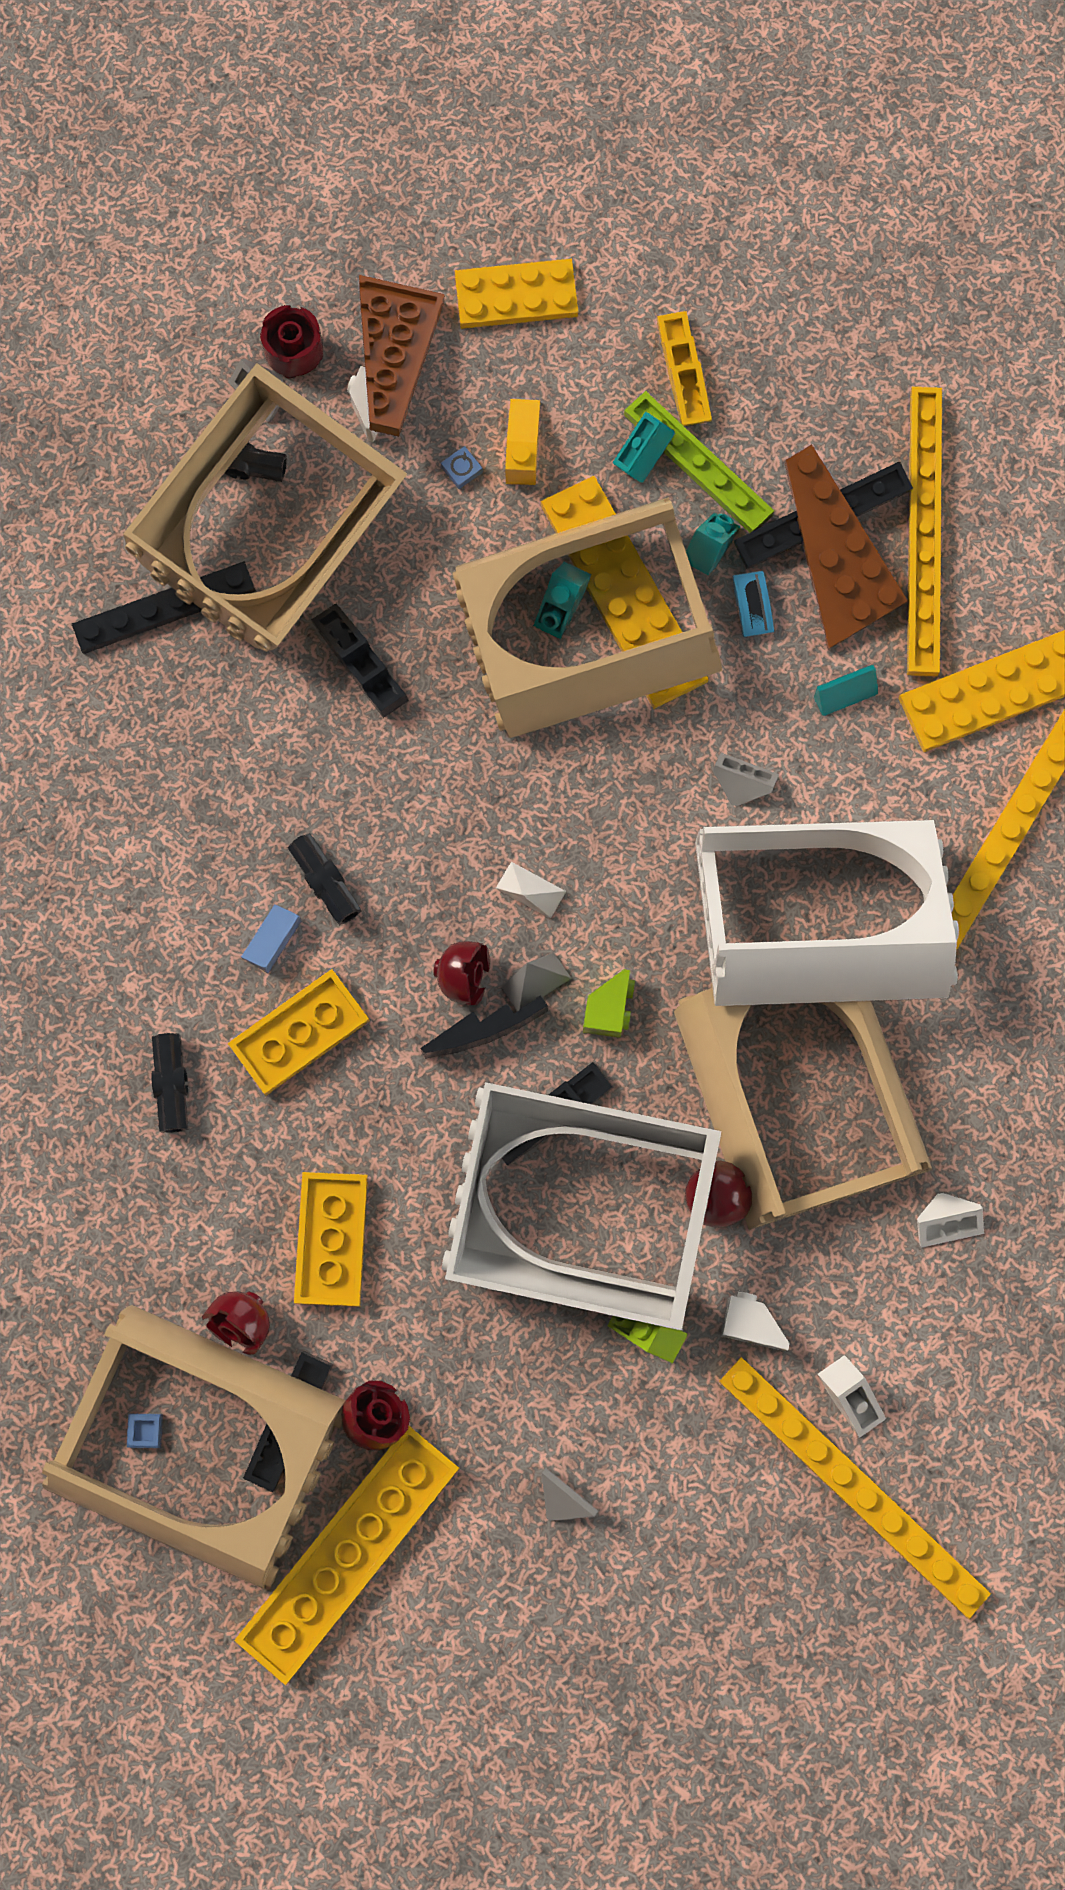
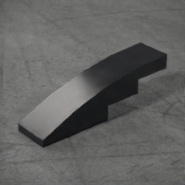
(360, 660)
(472, 1033)
(584, 1087)
(267, 1461)

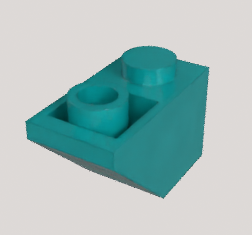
(711, 542)
(561, 599)

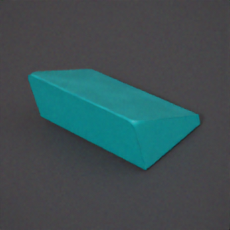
(644, 447)
(846, 690)

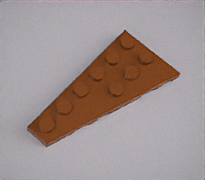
(396, 340)
(843, 564)

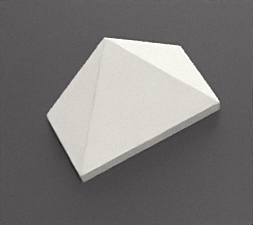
(530, 890)
(949, 1220)

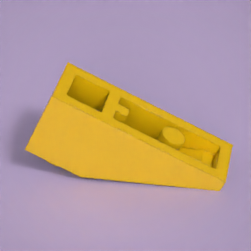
(522, 442)

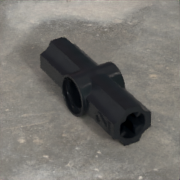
(258, 464)
(324, 879)
(169, 1083)

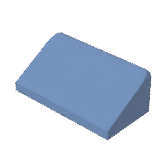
(271, 938)

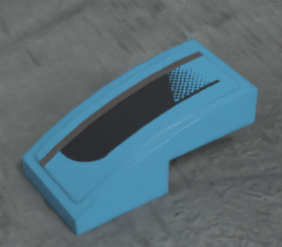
(753, 603)

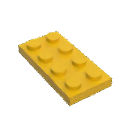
(516, 293)
(298, 1032)
(331, 1239)

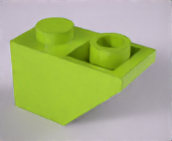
(606, 1006)
(652, 1338)

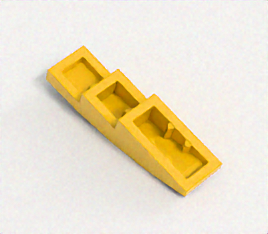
(684, 369)

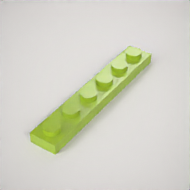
(705, 467)

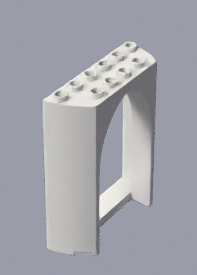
(895, 965)
(493, 1259)

